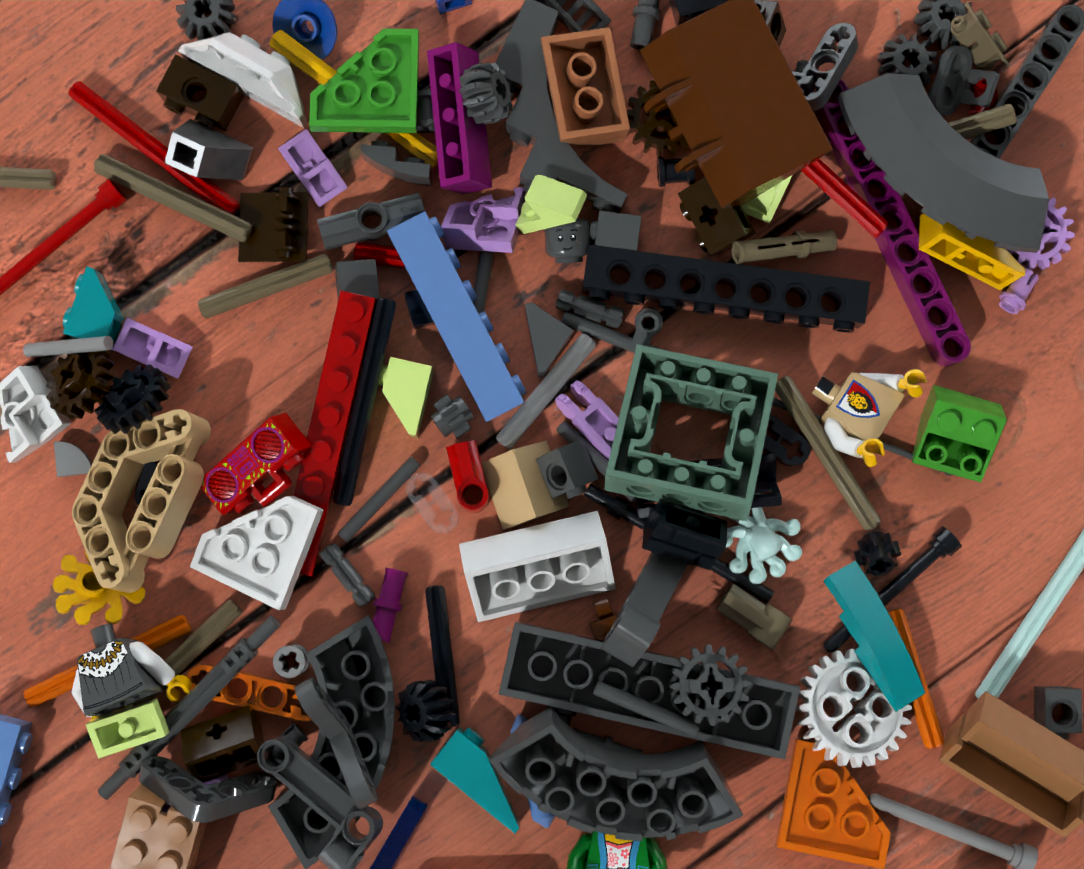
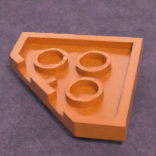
(829, 812)

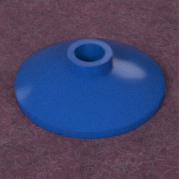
(293, 16)

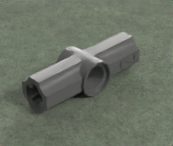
(349, 228)

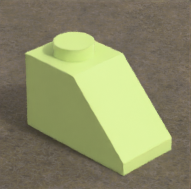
(407, 391)

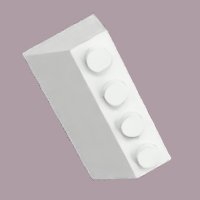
(537, 566)

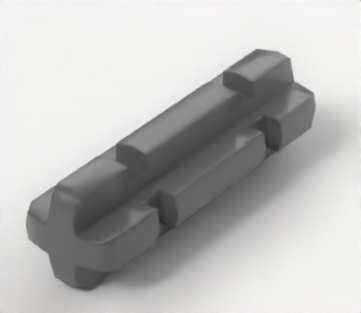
(590, 308)
(347, 575)

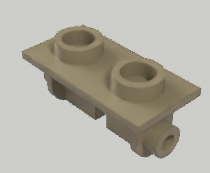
(974, 28)

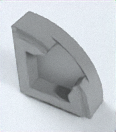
(70, 460)

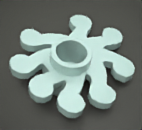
(760, 540)

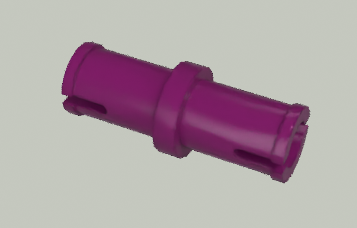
(389, 602)

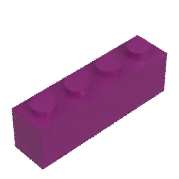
(459, 140)

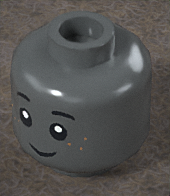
(568, 241)

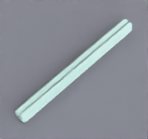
(1035, 621)

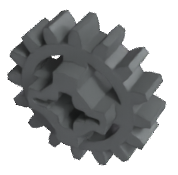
(726, 684)

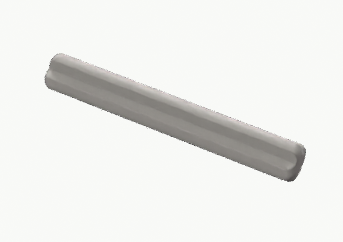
(546, 391)

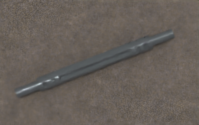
(192, 704)

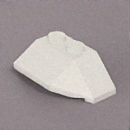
(258, 74)

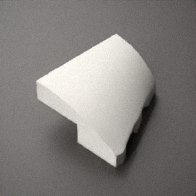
(28, 412)

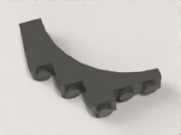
(533, 115)

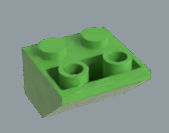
(958, 433)

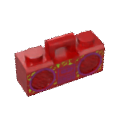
(262, 454)

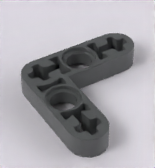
(827, 53)
(337, 729)
(205, 802)

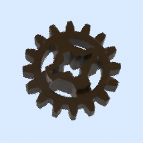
(651, 126)
(80, 382)

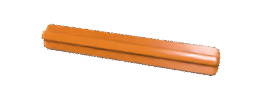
(922, 706)

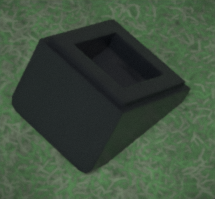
(418, 312)

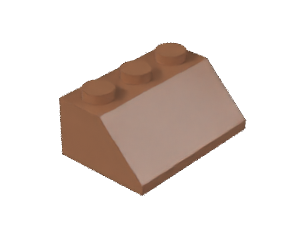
(586, 87)

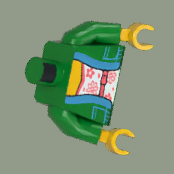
(606, 852)

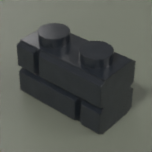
(684, 534)

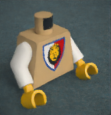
(863, 408)

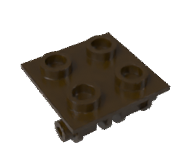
(277, 224)

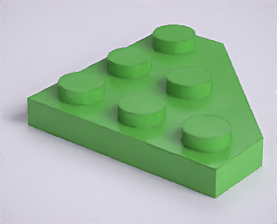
(372, 88)

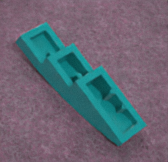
(877, 636)

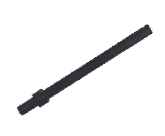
(619, 507)

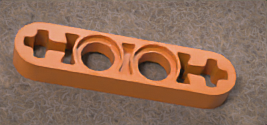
(254, 695)

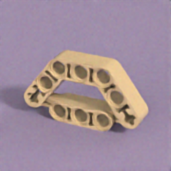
(121, 553)

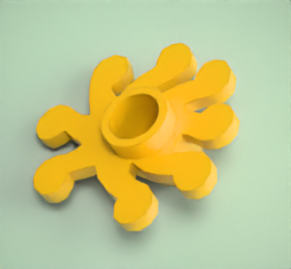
(89, 592)

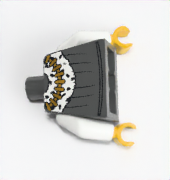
(121, 674)

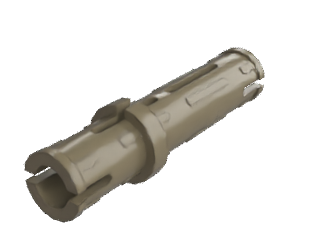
(798, 244)

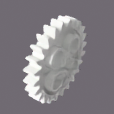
(875, 731)

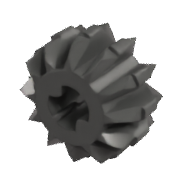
(203, 26)
(933, 26)
(910, 50)
(486, 93)

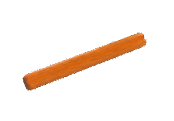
(64, 681)

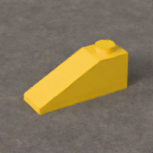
(972, 256)

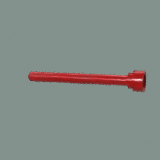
(106, 198)

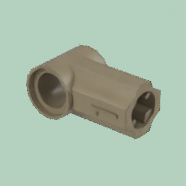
(759, 619)

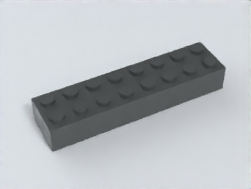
(565, 668)

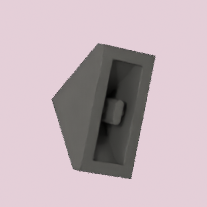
(547, 337)

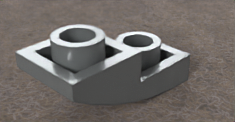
(386, 159)

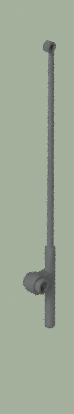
(643, 337)

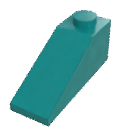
(468, 767)

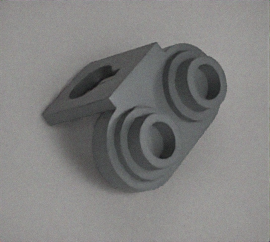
(955, 79)

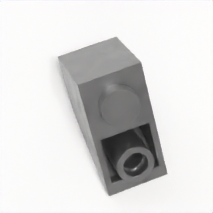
(207, 152)

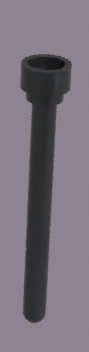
(941, 545)

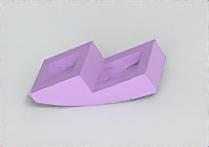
(312, 167)
(152, 348)

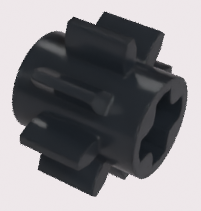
(877, 553)

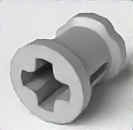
(280, 664)

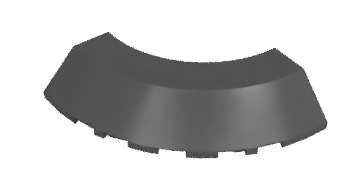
(943, 168)
(359, 681)
(614, 789)

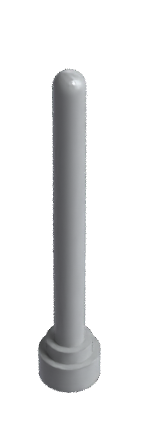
(1018, 856)

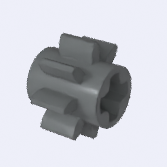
(452, 416)

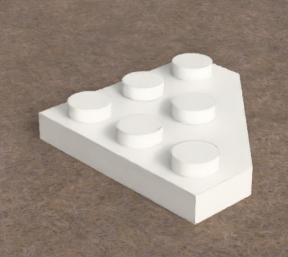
(261, 550)

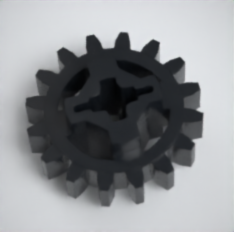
(133, 399)

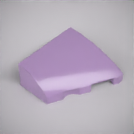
(484, 223)

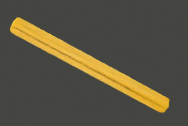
(322, 73)

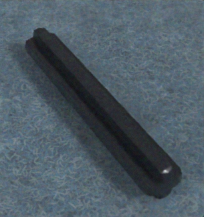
(442, 644)

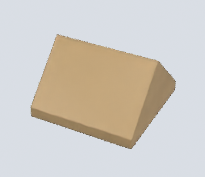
(519, 486)

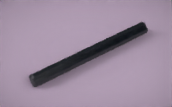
(364, 401)

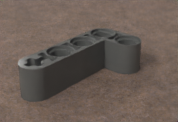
(643, 608)

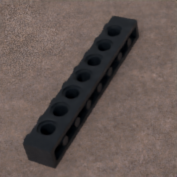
(849, 294)

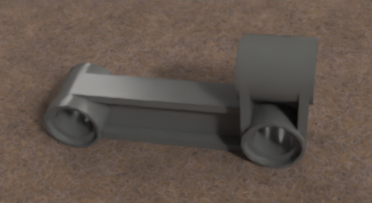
(327, 798)

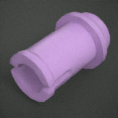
(1014, 298)

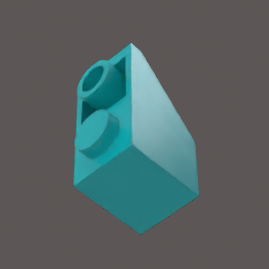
(93, 309)

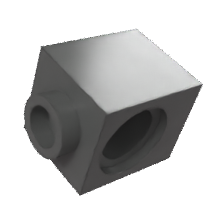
(615, 230)
(567, 470)
(1071, 700)

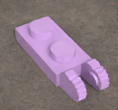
(595, 423)

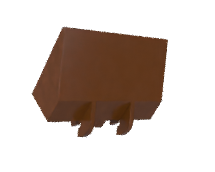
(734, 102)

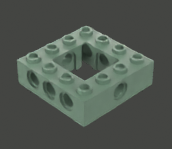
(701, 384)

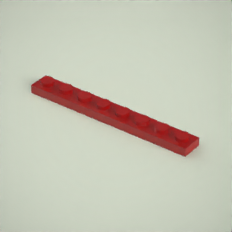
(333, 409)

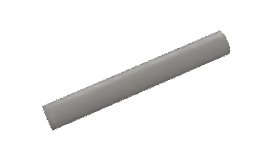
(68, 346)

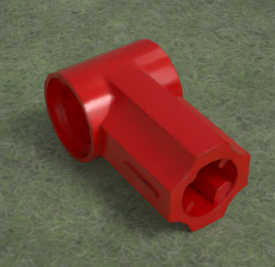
(468, 473)

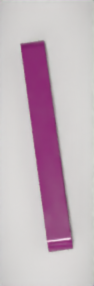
(904, 235)

